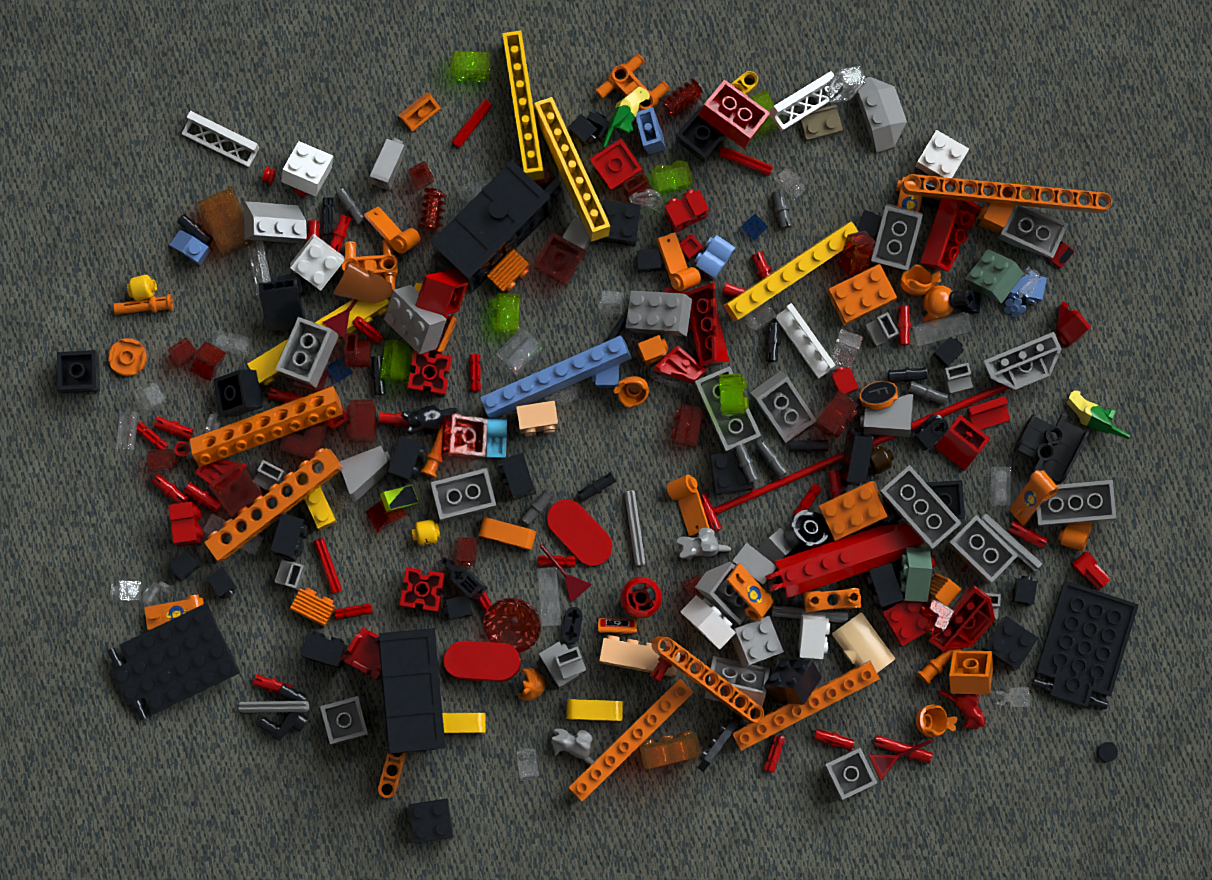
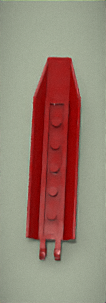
(843, 558)

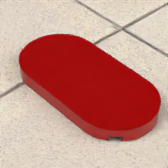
(579, 532)
(482, 661)

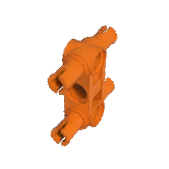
(630, 83)
(374, 263)
(846, 599)

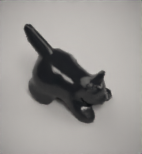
(427, 419)

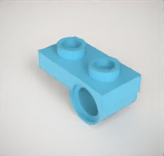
(496, 438)

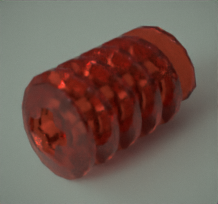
(683, 97)
(432, 209)

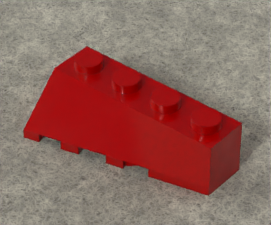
(948, 232)
(707, 326)

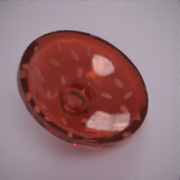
(502, 629)

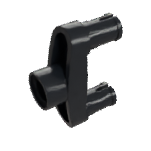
(292, 719)

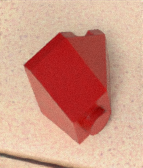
(1069, 325)

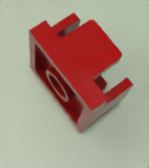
(615, 165)
(364, 653)

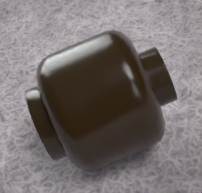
(880, 460)

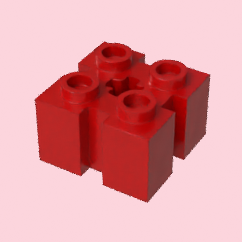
(686, 210)
(439, 366)
(185, 524)
(415, 579)

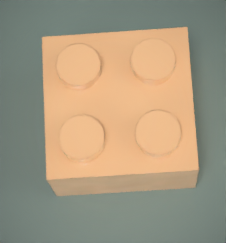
(537, 418)

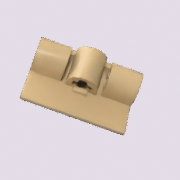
(863, 643)

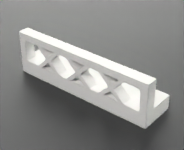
(796, 100)
(224, 133)
(805, 341)

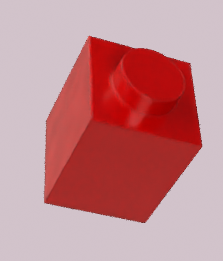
(844, 380)

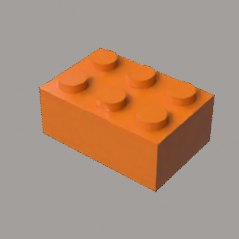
(862, 294)
(854, 510)

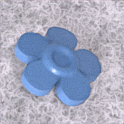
(1014, 307)

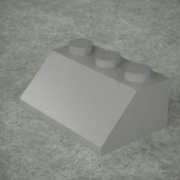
(274, 222)
(721, 594)
(747, 680)

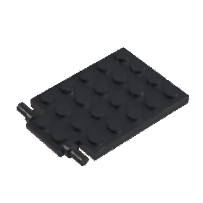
(1085, 645)
(173, 662)

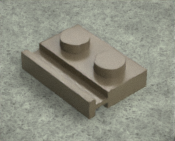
(821, 123)

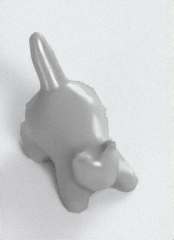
(703, 545)
(577, 745)

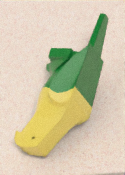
(625, 112)
(1093, 415)

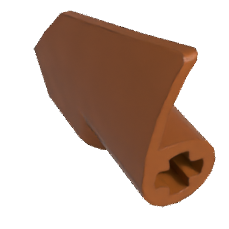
(363, 285)

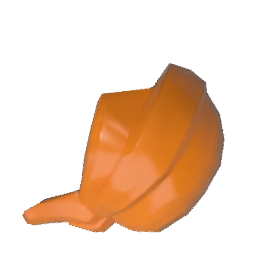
(918, 280)
(937, 303)
(632, 391)
(533, 684)
(933, 721)

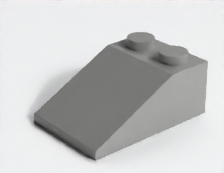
(1033, 231)
(783, 406)

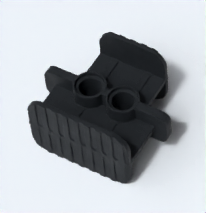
(1061, 452)

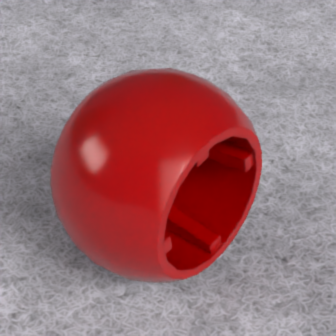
(626, 591)

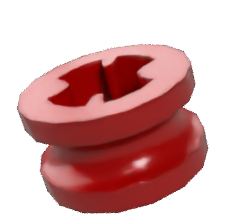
(269, 175)

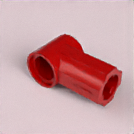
(1088, 568)

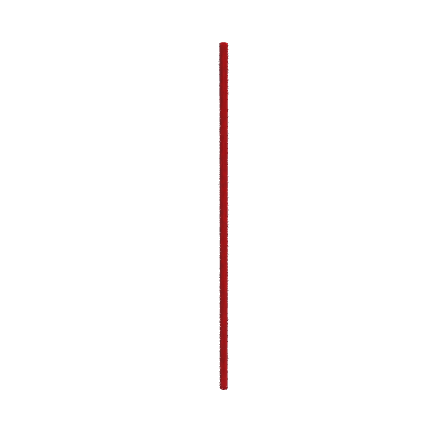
(837, 458)

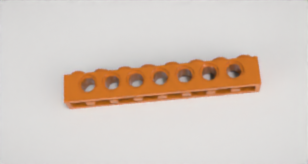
(266, 426)
(253, 527)
(819, 699)
(630, 740)

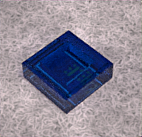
(754, 227)
(339, 369)

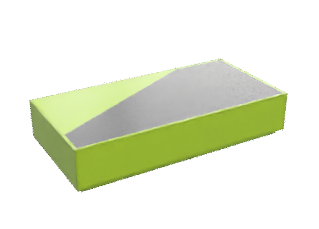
(399, 498)

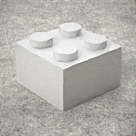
(941, 156)
(307, 168)
(317, 262)
(709, 621)
(812, 635)

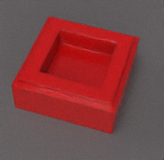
(690, 246)

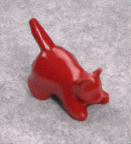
(969, 706)

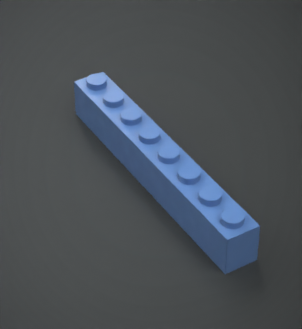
(556, 377)

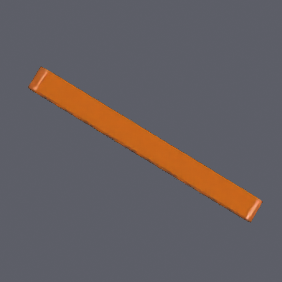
(1015, 190)

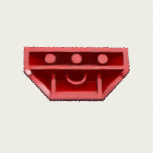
(969, 621)

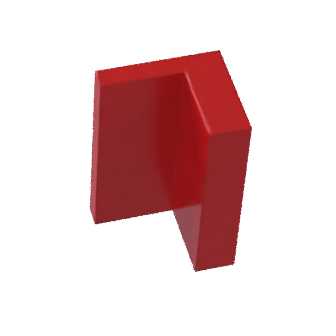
(989, 413)

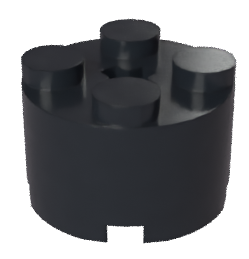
(806, 531)

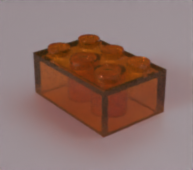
(225, 221)
(670, 750)

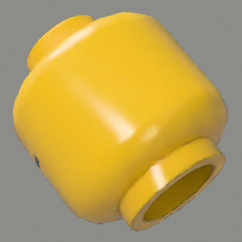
(141, 287)
(426, 532)

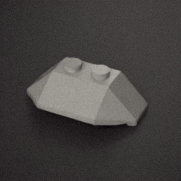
(881, 113)
(1025, 363)

